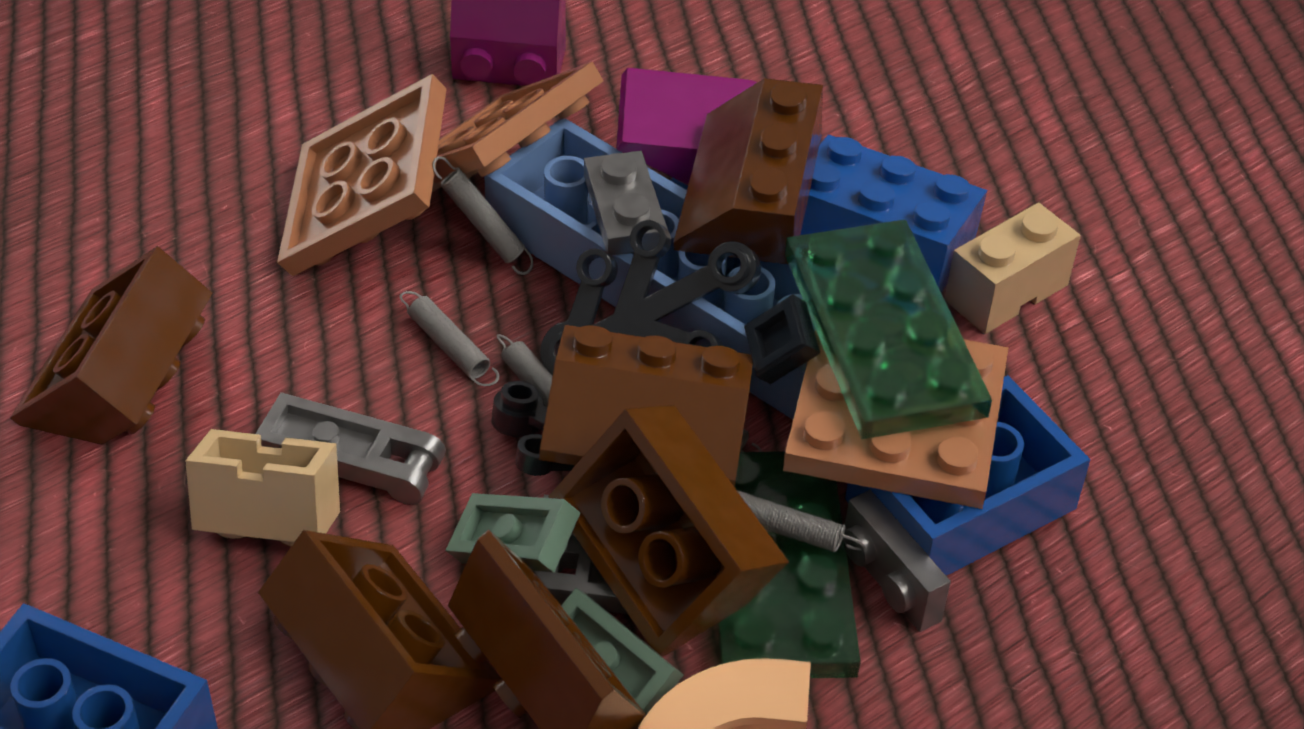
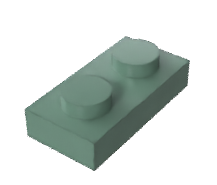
(527, 525)
(632, 660)

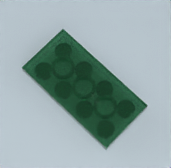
(886, 329)
(809, 603)

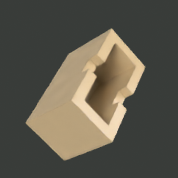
(1010, 266)
(262, 490)

